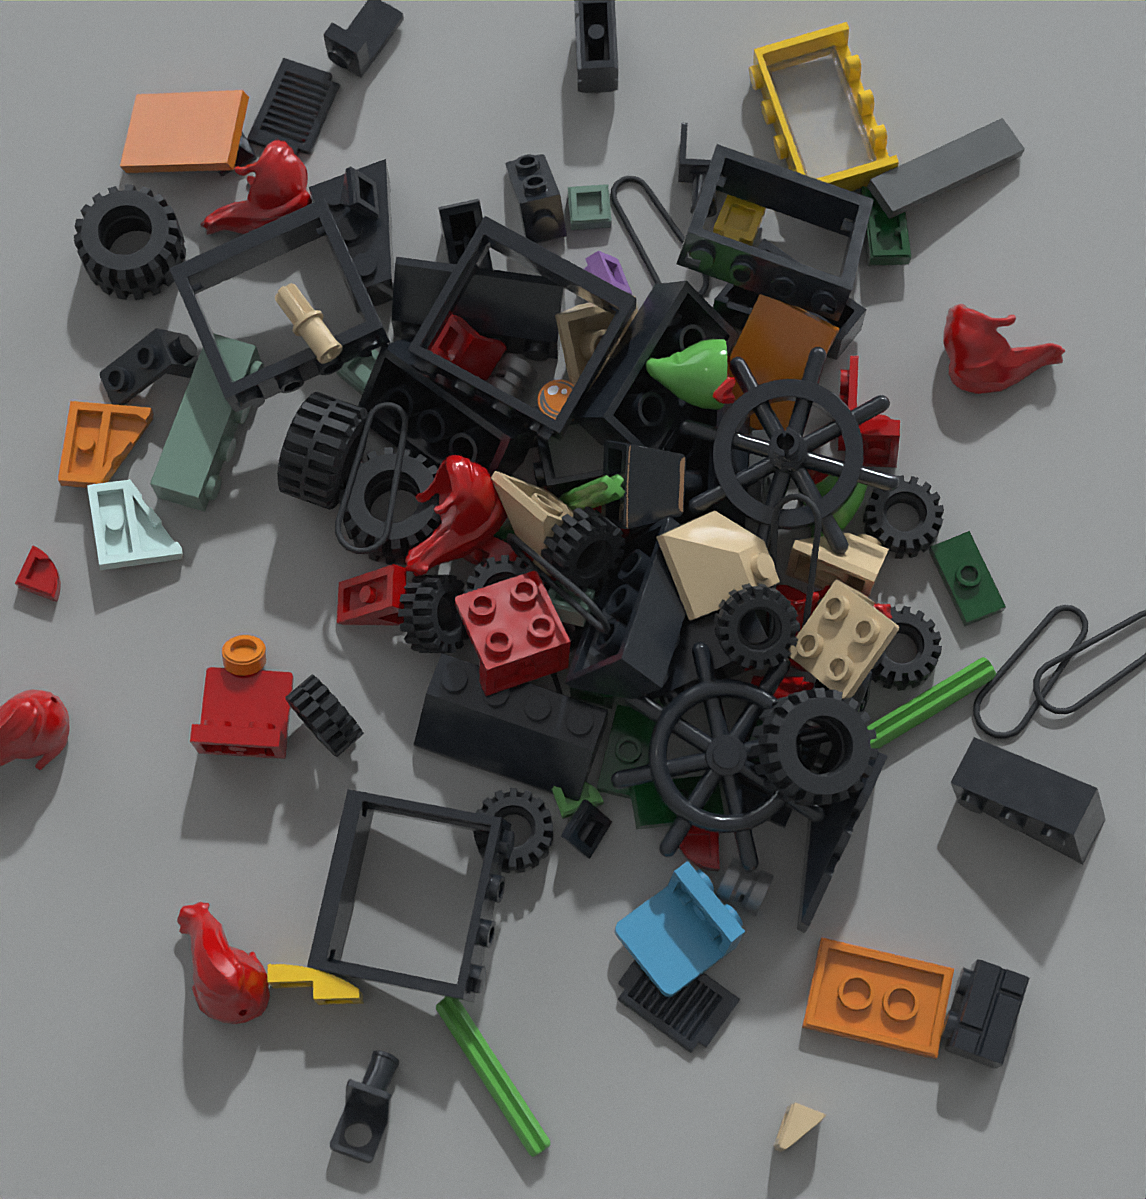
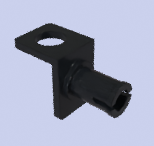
(694, 172)
(368, 1105)

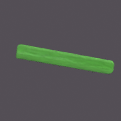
(594, 493)
(932, 702)
(493, 1076)

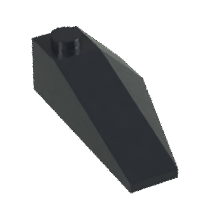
(829, 839)

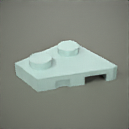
(127, 528)

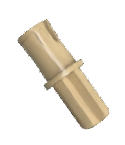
(308, 323)

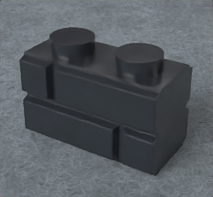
(596, 46)
(985, 1013)

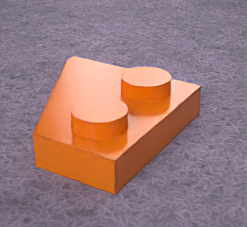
(99, 441)

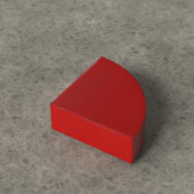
(39, 575)
(702, 849)

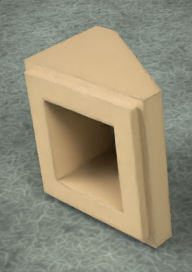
(795, 1124)

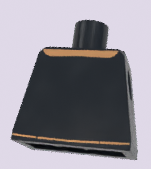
(652, 484)

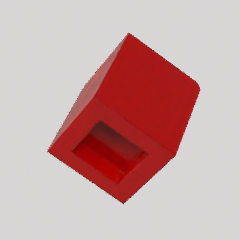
(468, 349)

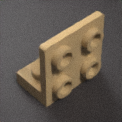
(843, 639)

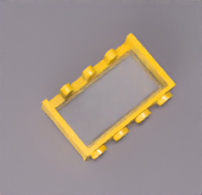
(821, 108)

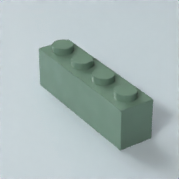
(203, 430)

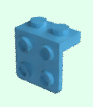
(680, 931)

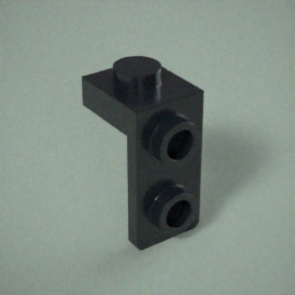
(364, 38)
(537, 198)
(146, 362)

